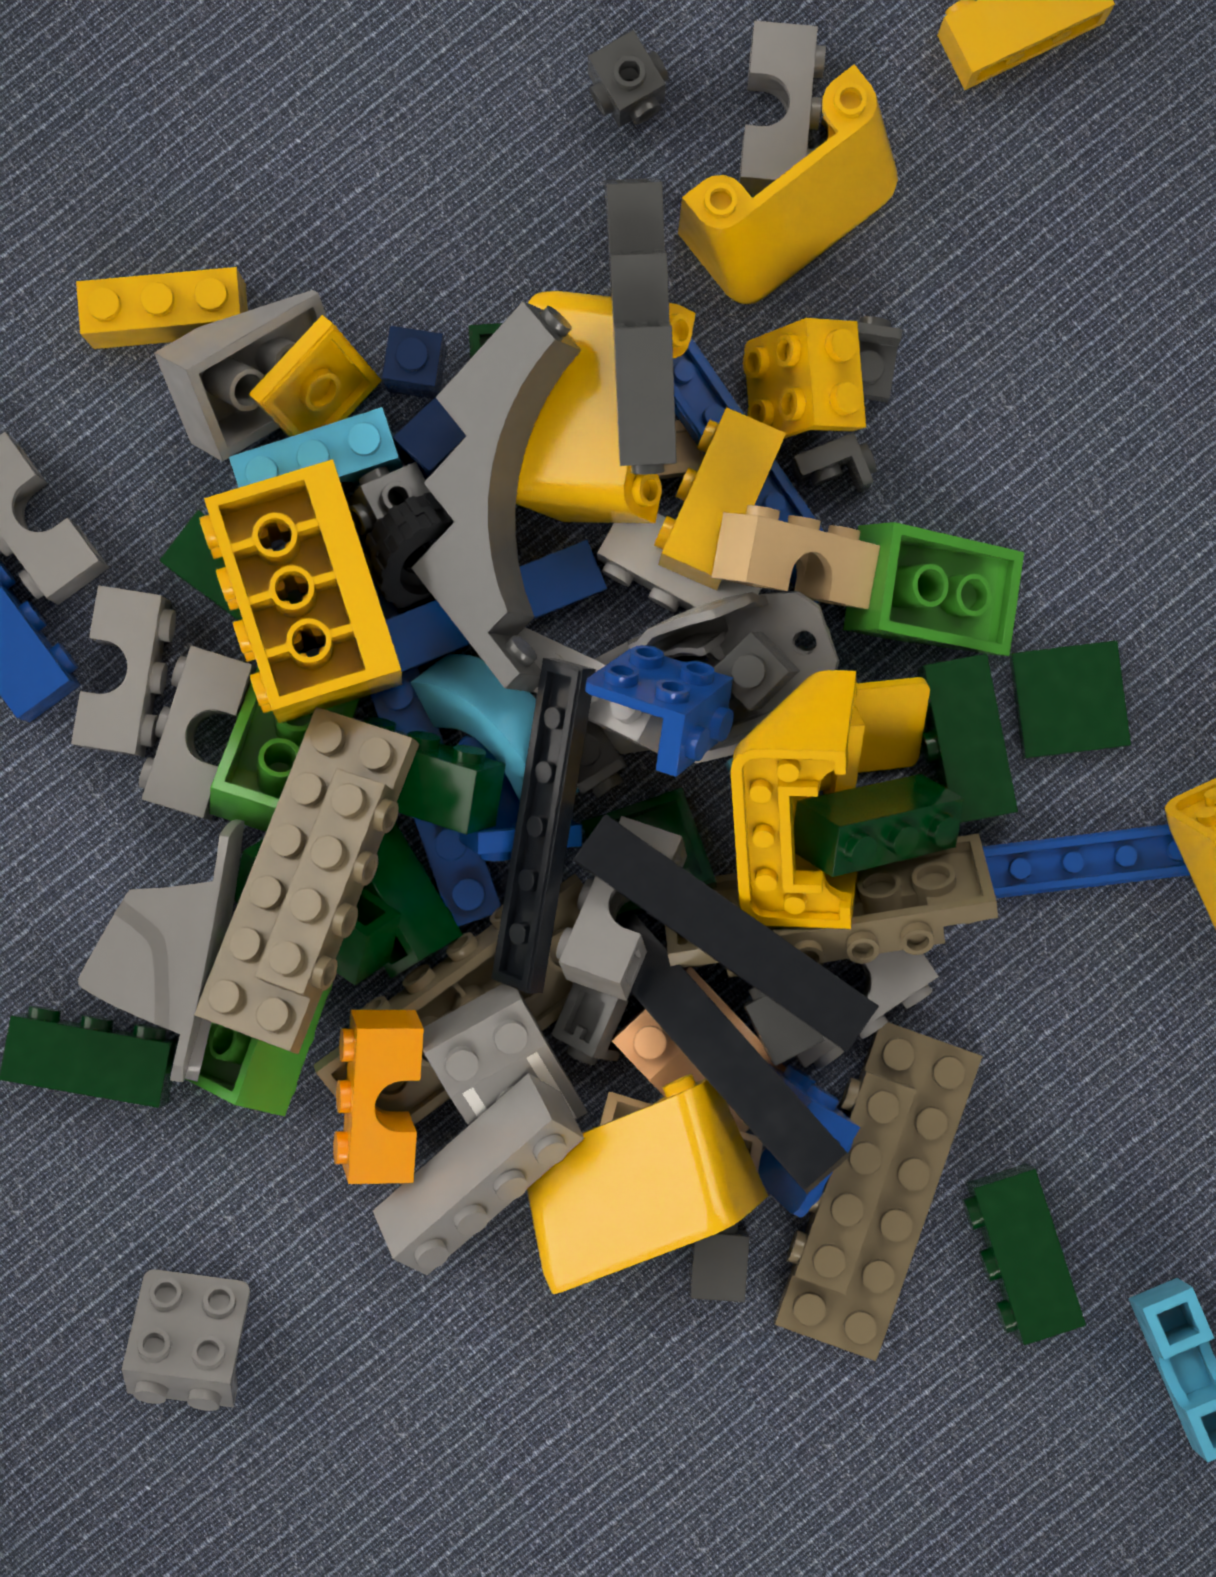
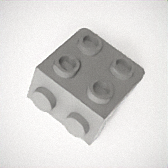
(186, 1339)

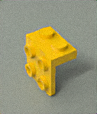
(806, 377)
(883, 729)

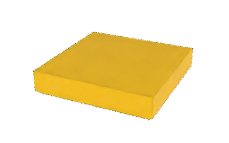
(315, 381)

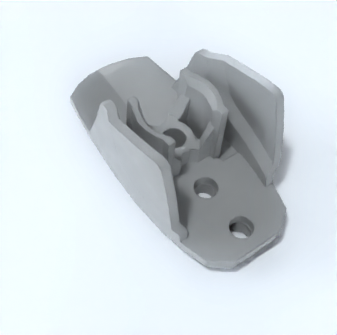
(717, 628)
(163, 951)

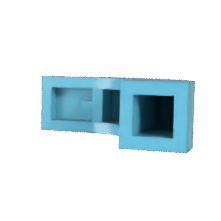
(468, 697)

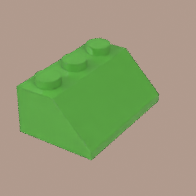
(251, 1070)

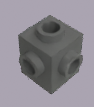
(627, 80)
(381, 491)

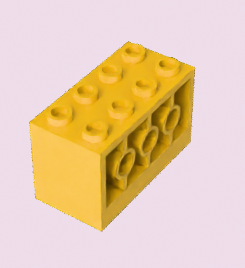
(319, 560)

